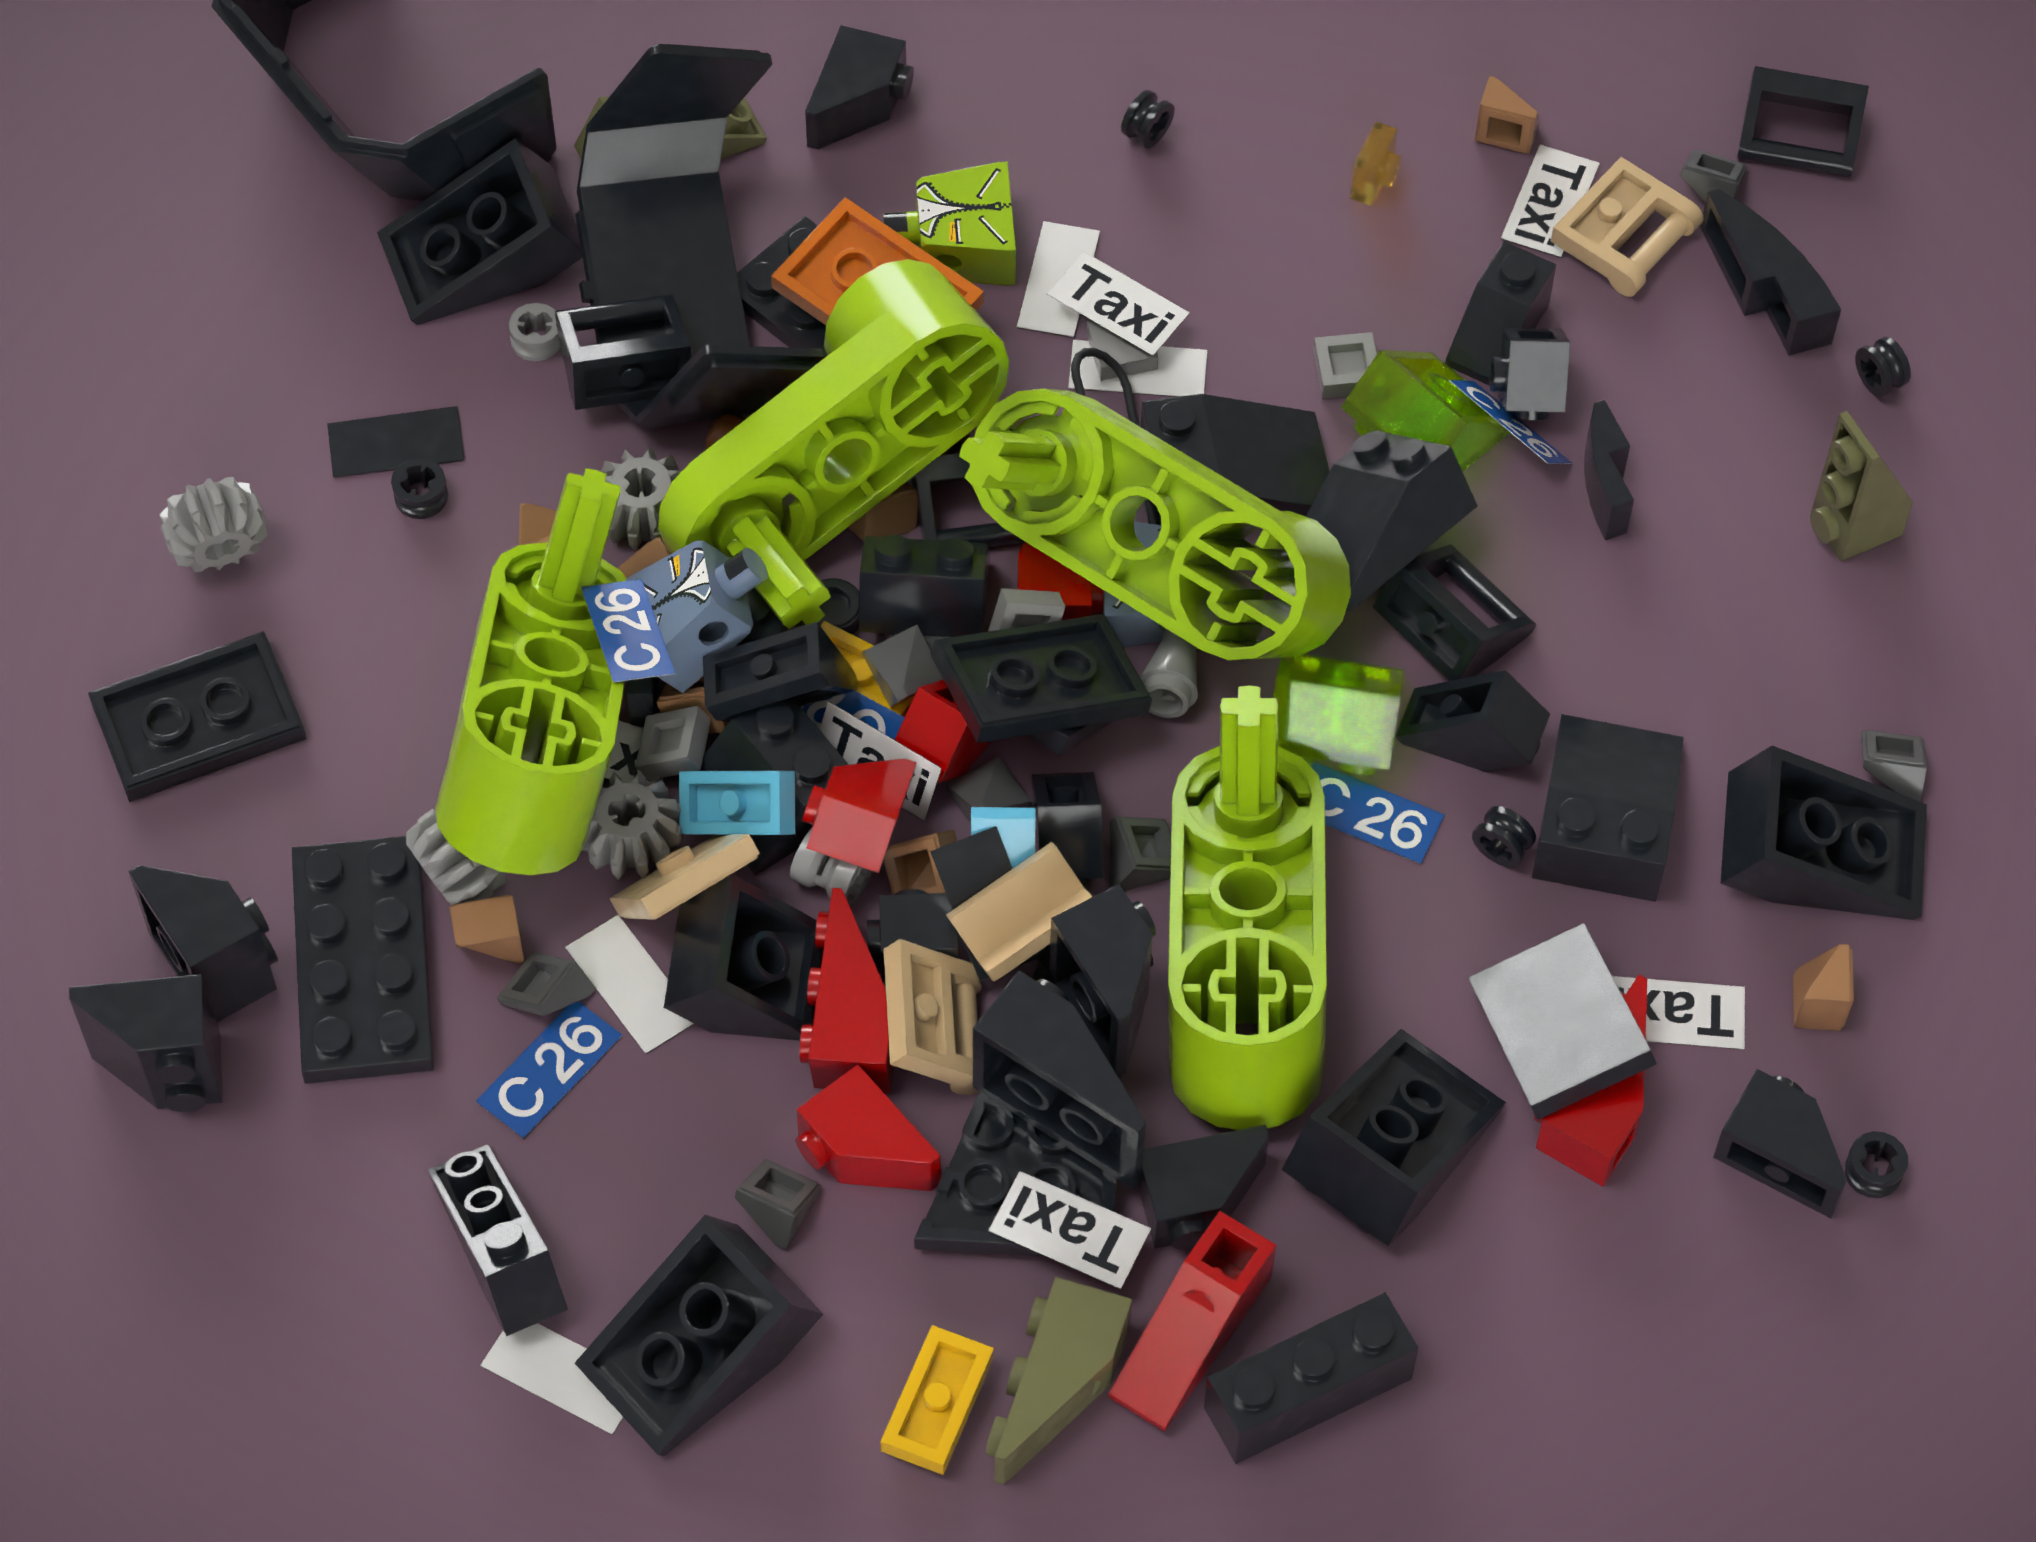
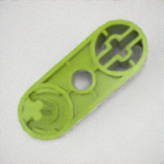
(898, 388)
(1092, 477)
(536, 698)
(1247, 925)

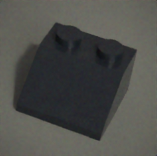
(923, 585)
(776, 740)
(208, 932)
(742, 962)
(1104, 967)
(155, 1038)

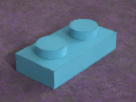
(737, 802)

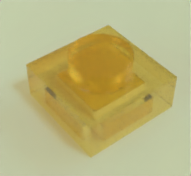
(1375, 164)

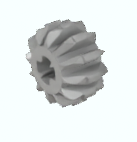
(642, 488)
(213, 524)
(632, 825)
(451, 871)

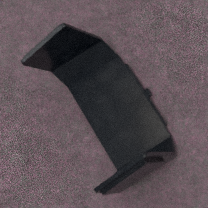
(423, 162)
(660, 227)

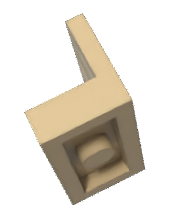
(1014, 913)

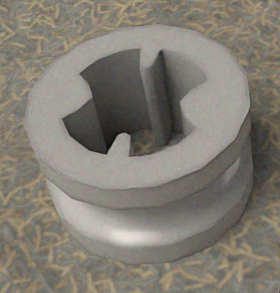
(534, 346)

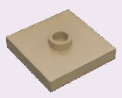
(684, 876)

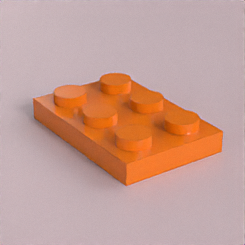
(842, 251)

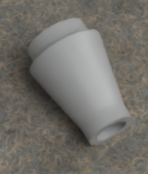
(1172, 677)

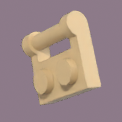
(1613, 213)
(931, 1013)

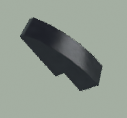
(1769, 274)

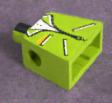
(964, 222)

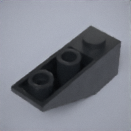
(499, 1240)

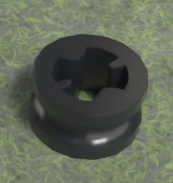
(1147, 119)
(1883, 366)
(417, 471)
(1504, 836)
(1881, 1145)

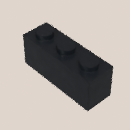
(1310, 1377)

